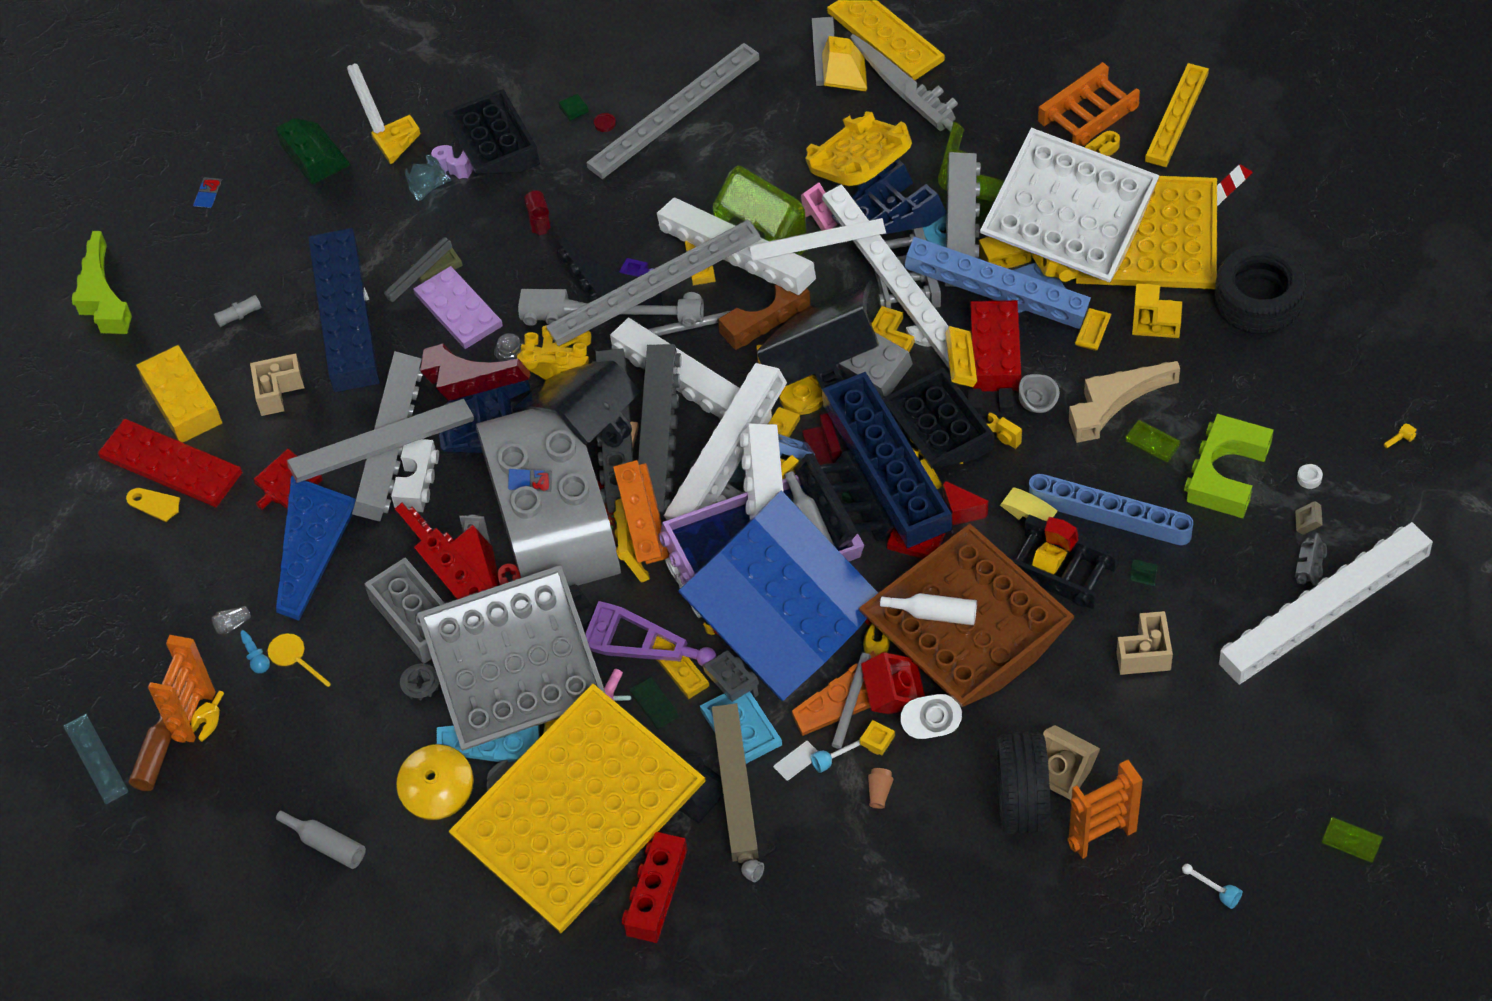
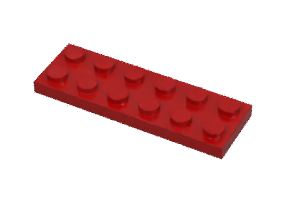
(170, 462)

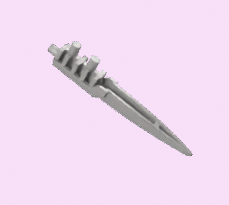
(919, 98)

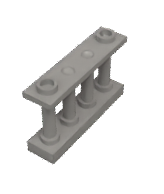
(931, 286)

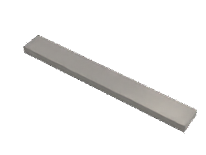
(380, 440)

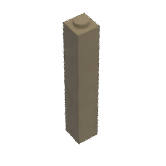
(735, 783)

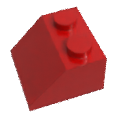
(891, 682)

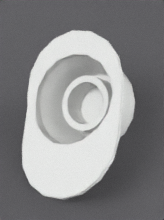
(931, 716)

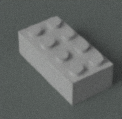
(882, 364)
(399, 596)

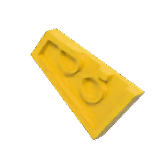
(625, 547)

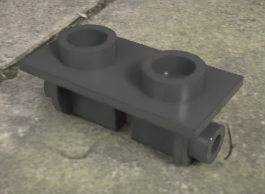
(1313, 552)

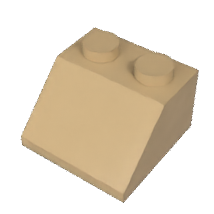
(1068, 760)

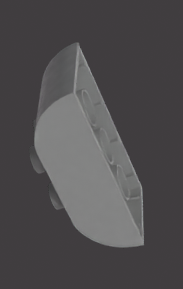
(555, 526)

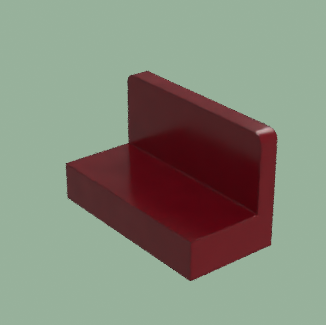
(823, 441)

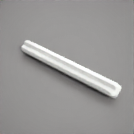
(366, 98)

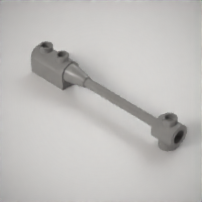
(555, 304)

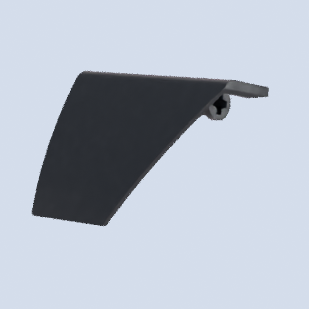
(822, 338)
(587, 400)

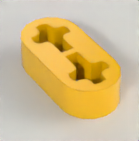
(1099, 144)

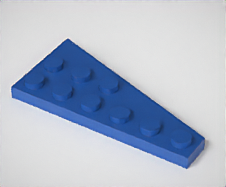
(312, 533)

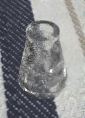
(229, 619)

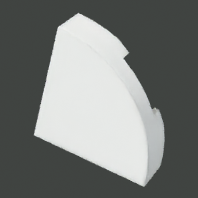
(919, 337)

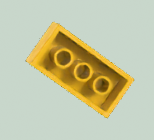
(179, 394)

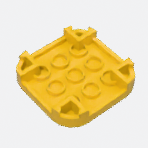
(858, 150)

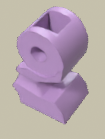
(457, 166)

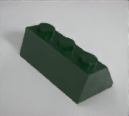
(311, 149)

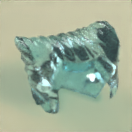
(426, 177)

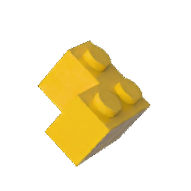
(1155, 316)

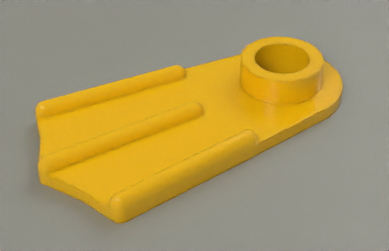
(154, 503)

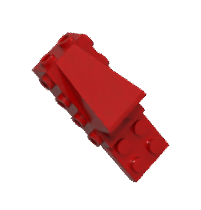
(463, 563)

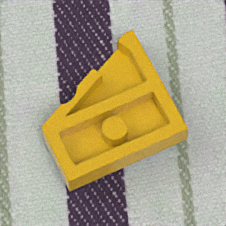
(396, 137)

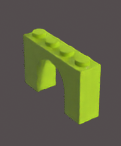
(1226, 437)

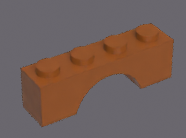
(742, 326)

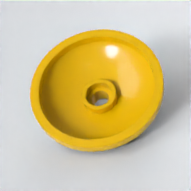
(444, 793)

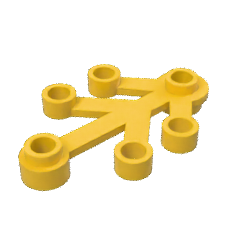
(531, 358)

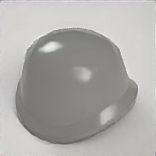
(1038, 393)

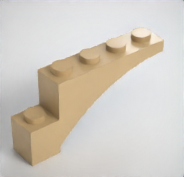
(1112, 392)

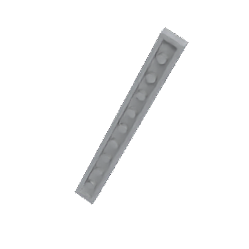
(672, 111)
(653, 282)

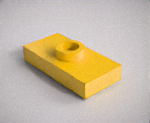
(785, 421)

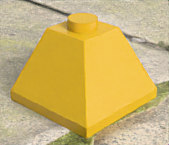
(843, 64)

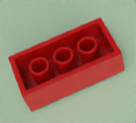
(996, 344)

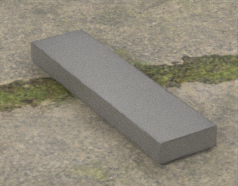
(821, 30)

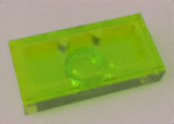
(1153, 440)
(1352, 839)

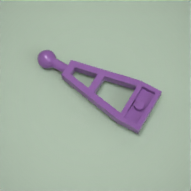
(603, 627)

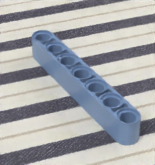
(1122, 509)

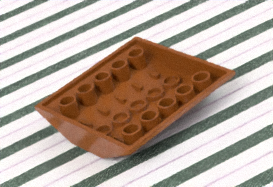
(1011, 626)

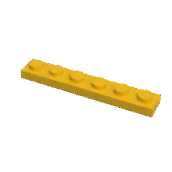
(1176, 115)

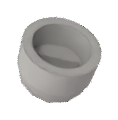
(752, 870)

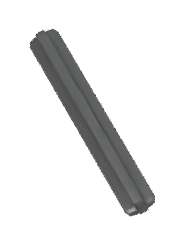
(418, 269)

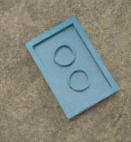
(757, 731)

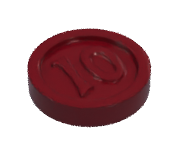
(604, 122)

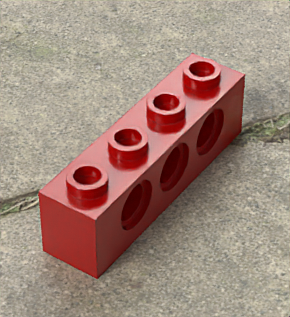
(649, 924)

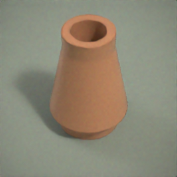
(879, 786)

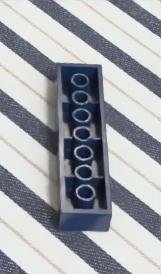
(343, 310)
(887, 460)

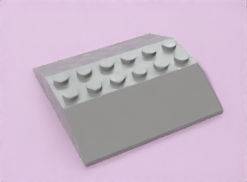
(510, 656)

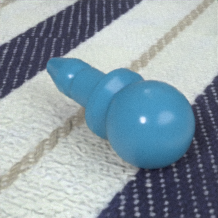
(258, 662)

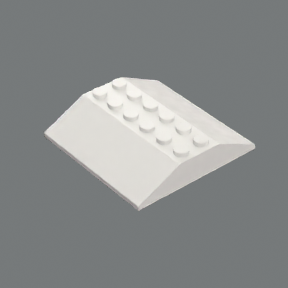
(1070, 205)

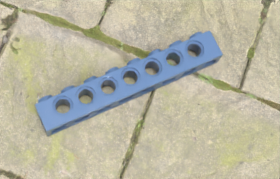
(996, 282)

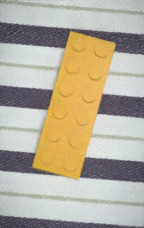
(887, 35)

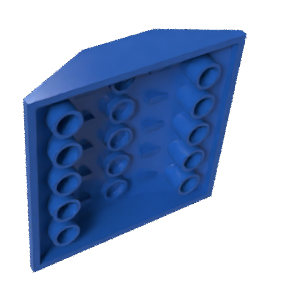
(780, 596)

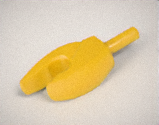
(870, 645)
(207, 713)

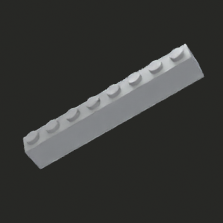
(394, 407)

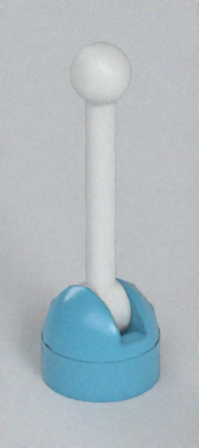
(822, 759)
(1228, 895)

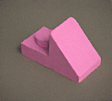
(816, 207)

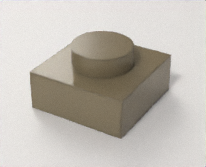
(1308, 518)

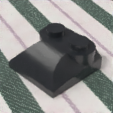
(707, 795)

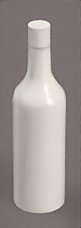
(935, 608)

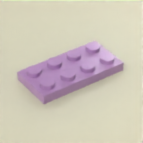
(458, 307)

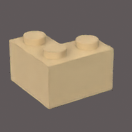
(272, 379)
(1149, 650)

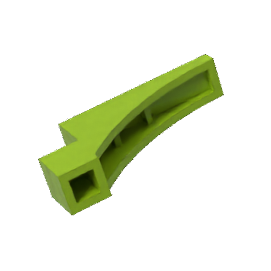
(94, 294)

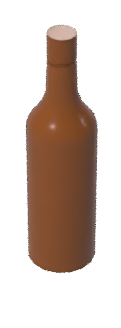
(150, 757)

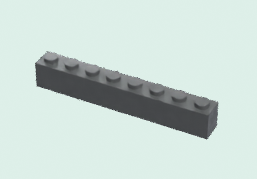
(659, 419)

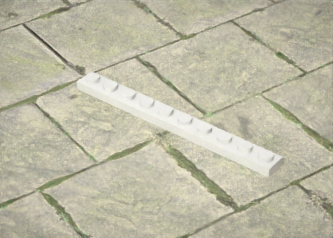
(891, 272)

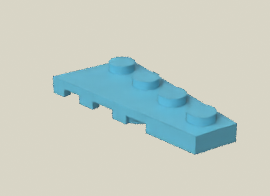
(498, 750)

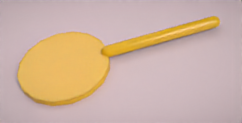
(289, 649)

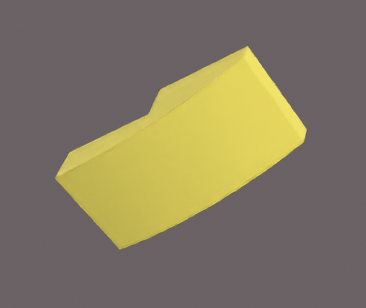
(1023, 503)

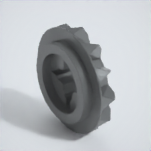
(410, 678)

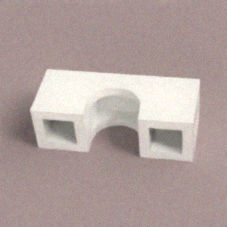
(415, 490)

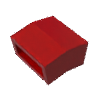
(1061, 533)

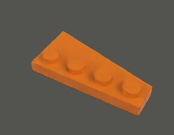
(828, 704)

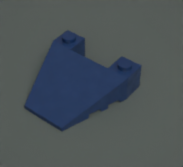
(882, 199)
(484, 407)

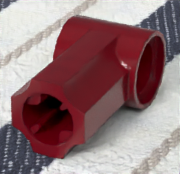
(537, 212)

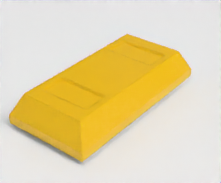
(1093, 329)

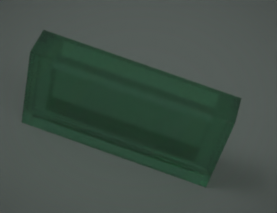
(654, 703)

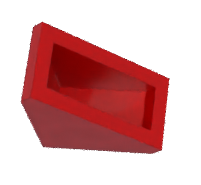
(964, 504)

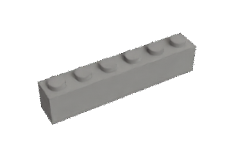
(962, 203)

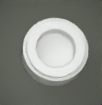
(1309, 476)

